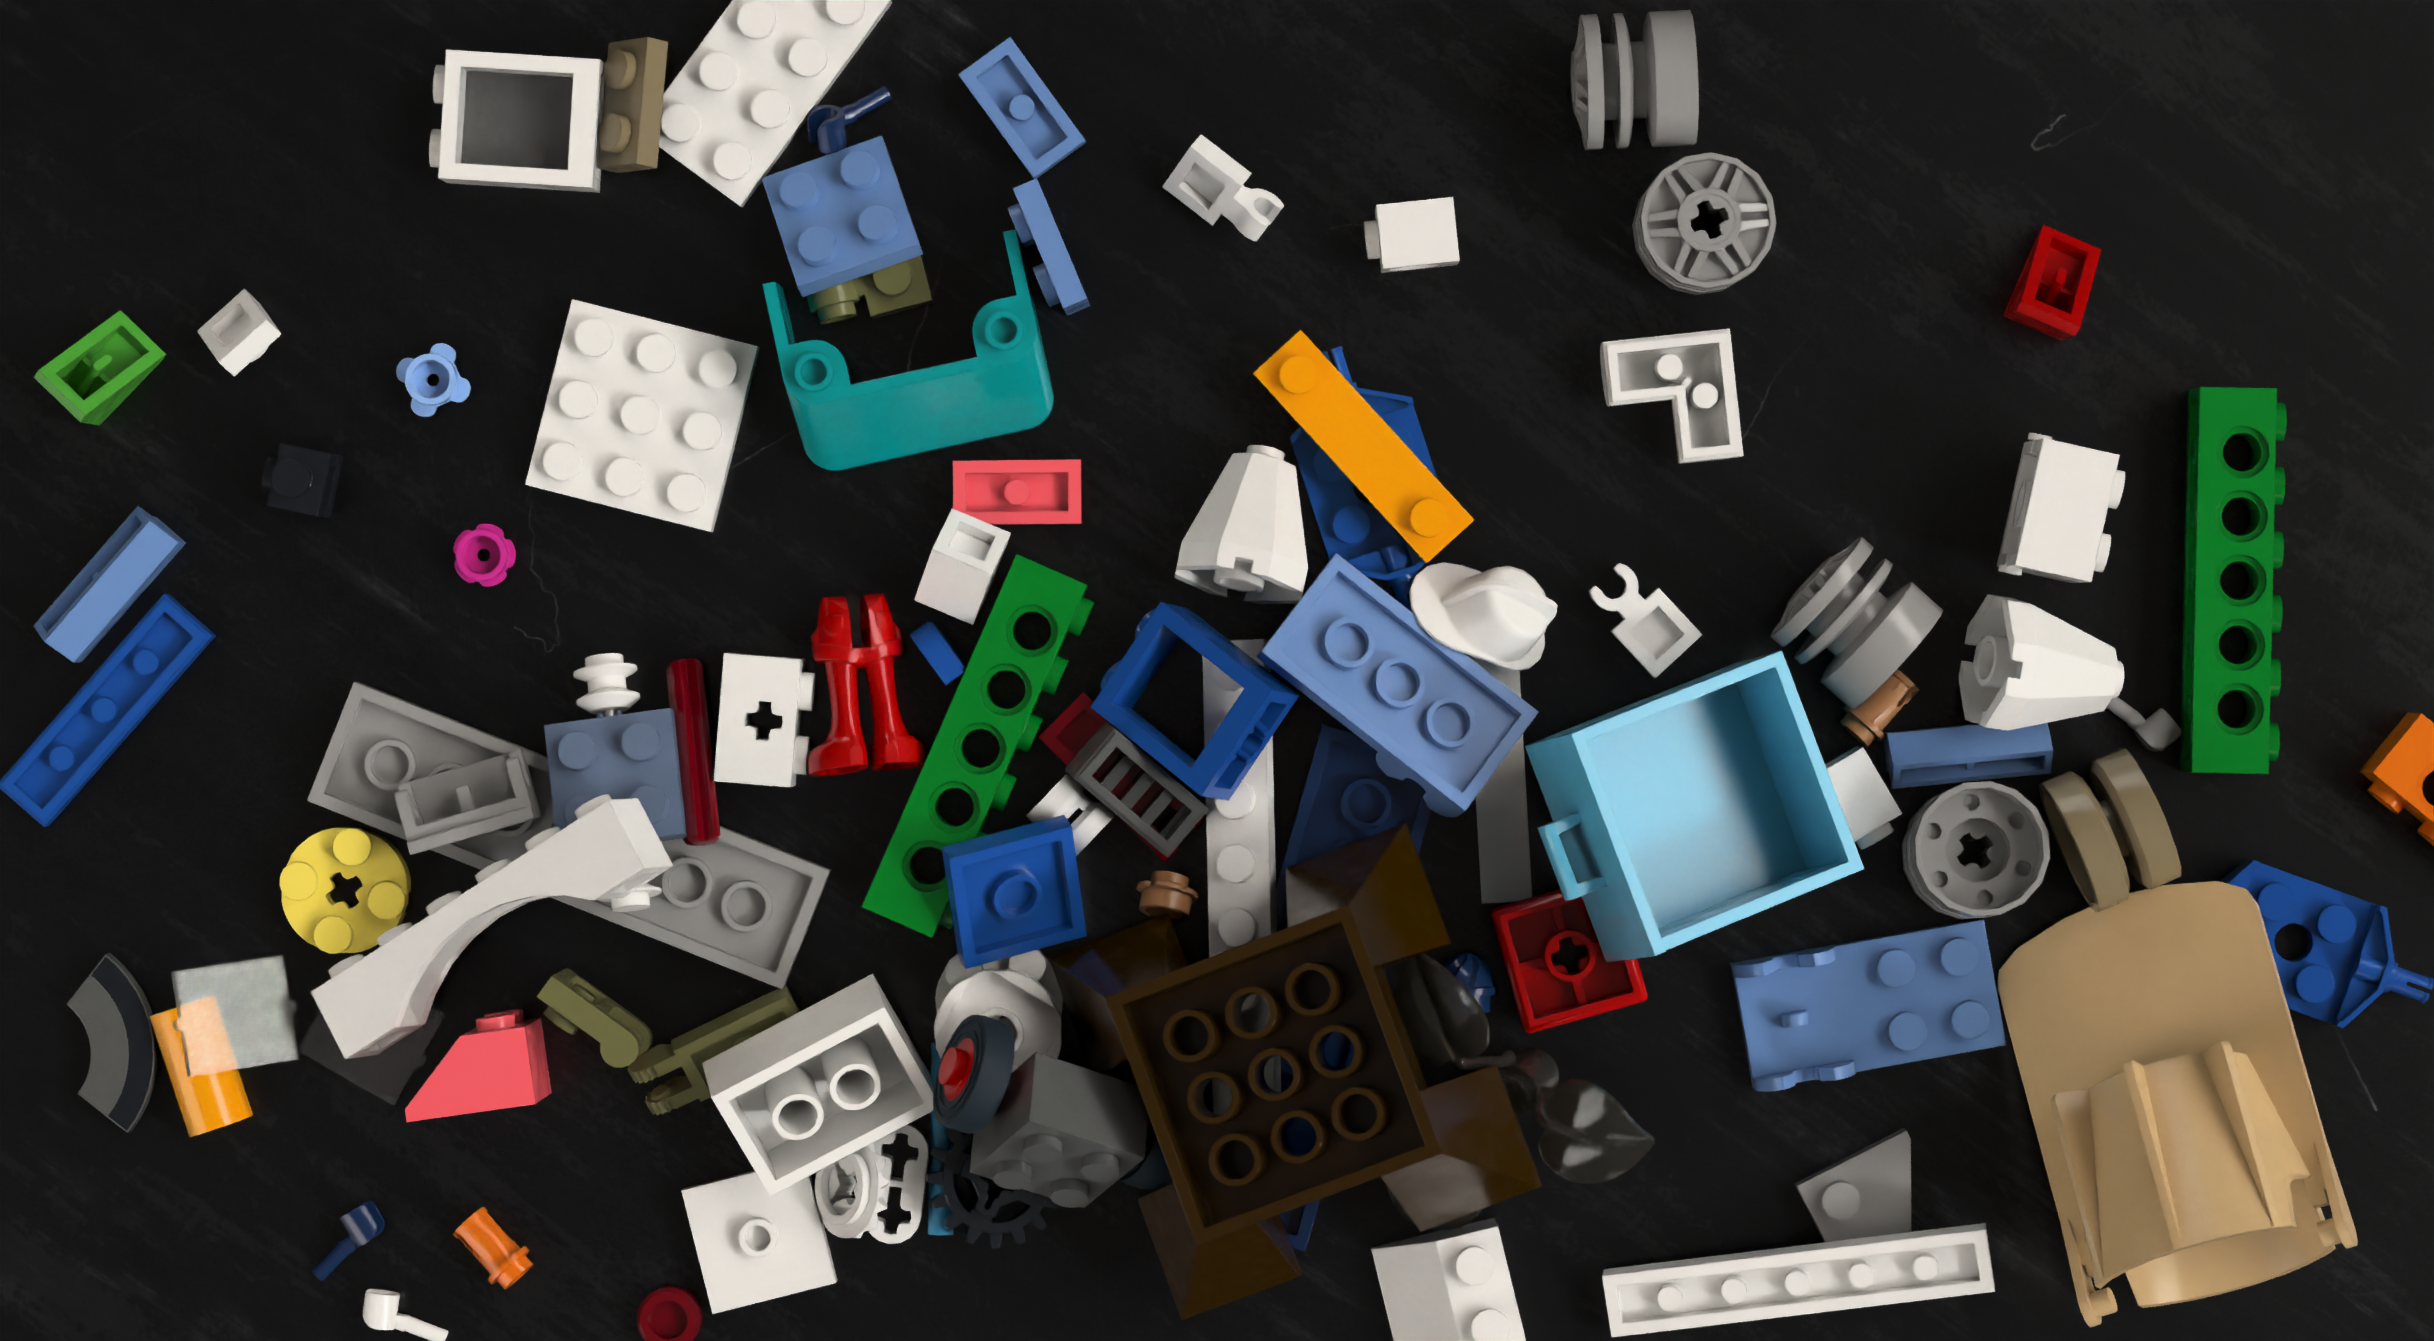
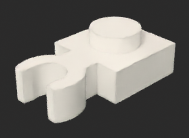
(1651, 627)

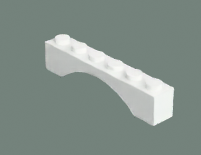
(392, 989)

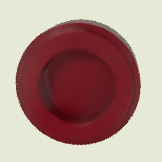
(669, 1315)

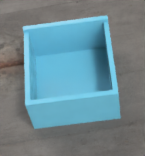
(1691, 809)

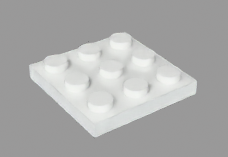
(642, 415)

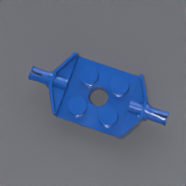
(1347, 523)
(2347, 948)

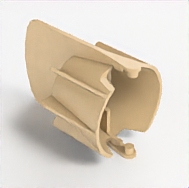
(2171, 1098)

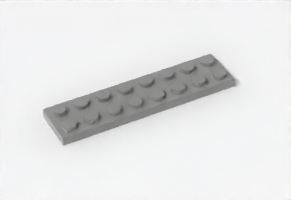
(719, 900)

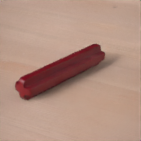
(690, 710)

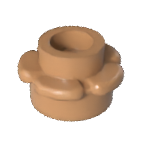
(1167, 894)

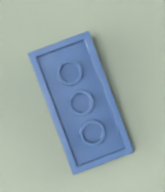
(1397, 687)
(1867, 1004)

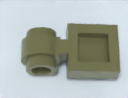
(885, 290)

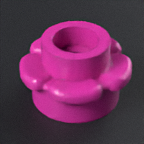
(469, 545)

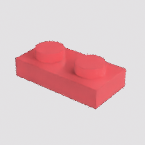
(1019, 491)

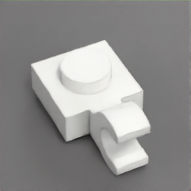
(1214, 186)

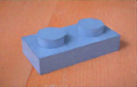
(1022, 108)

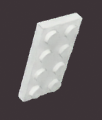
(757, 83)

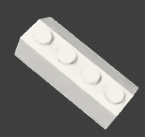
(1449, 1286)

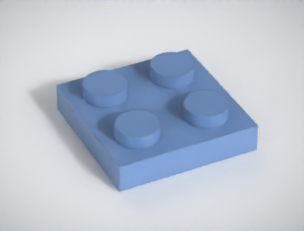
(842, 216)
(1037, 226)

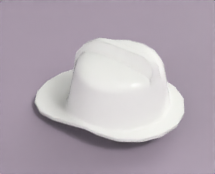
(1484, 614)

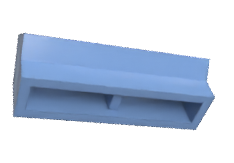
(108, 585)
(1965, 754)

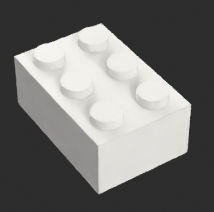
(820, 1085)

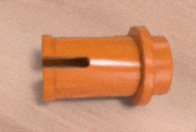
(493, 1248)

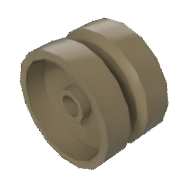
(2110, 830)

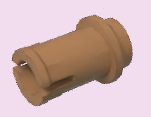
(1876, 712)

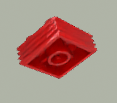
(1545, 990)

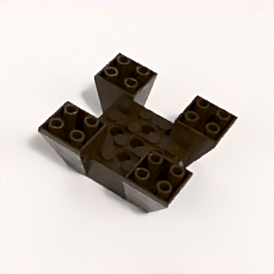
(1235, 1172)

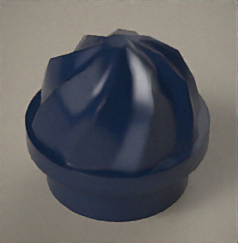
(1475, 976)

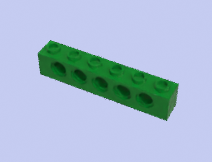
(2209, 549)
(1027, 588)

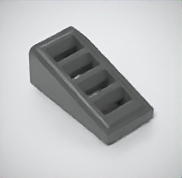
(1097, 751)

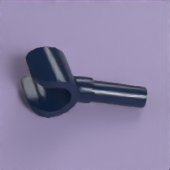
(828, 122)
(362, 1226)

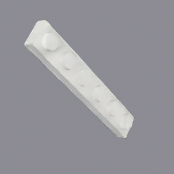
(1798, 1280)

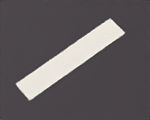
(1504, 818)

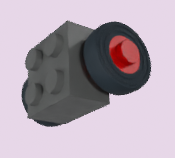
(1046, 1122)

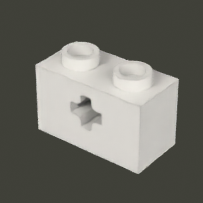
(744, 688)

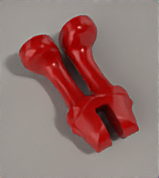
(881, 642)

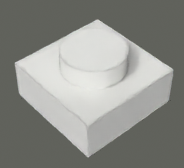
(239, 332)

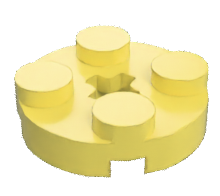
(308, 885)

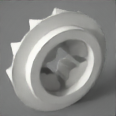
(834, 1187)

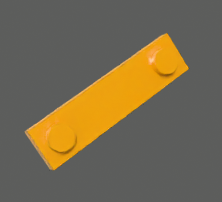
(1363, 446)

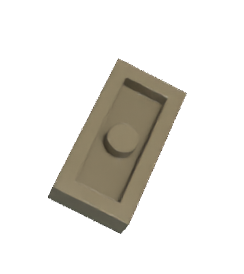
(632, 105)

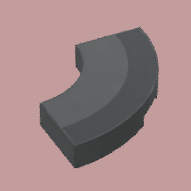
(120, 1043)

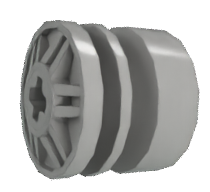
(1637, 80)
(1690, 259)
(1856, 623)
(2011, 861)

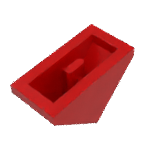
(2054, 284)

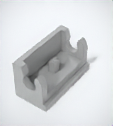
(467, 801)

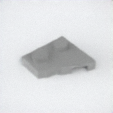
(1863, 1192)

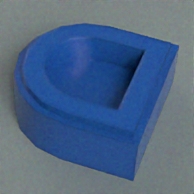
(938, 652)

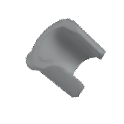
(2155, 732)

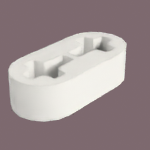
(912, 1184)

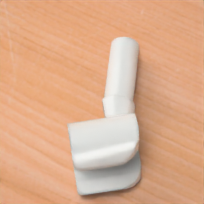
(381, 1313)

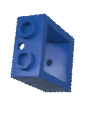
(1242, 731)

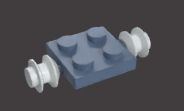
(617, 757)

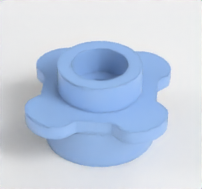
(416, 373)

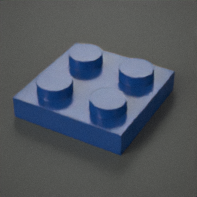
(1014, 891)

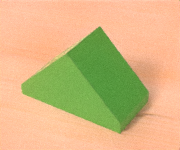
(101, 369)

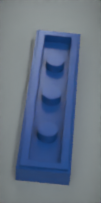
(106, 710)

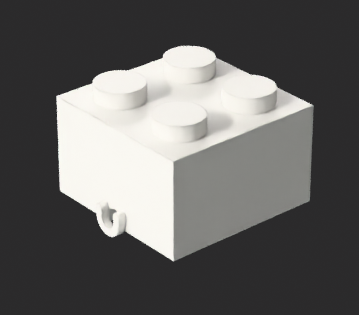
(2060, 511)

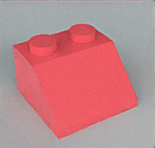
(487, 1070)

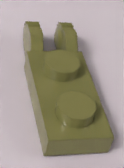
(701, 1045)

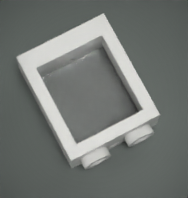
(518, 120)

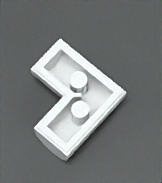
(1690, 371)

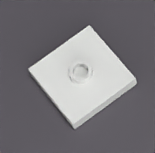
(757, 1243)

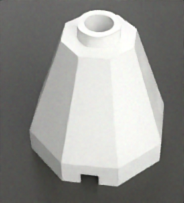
(1249, 532)
(2033, 668)

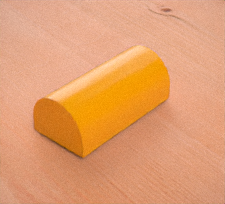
(206, 1099)

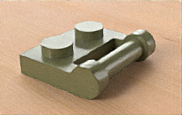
(581, 1006)

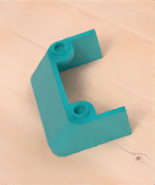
(921, 409)

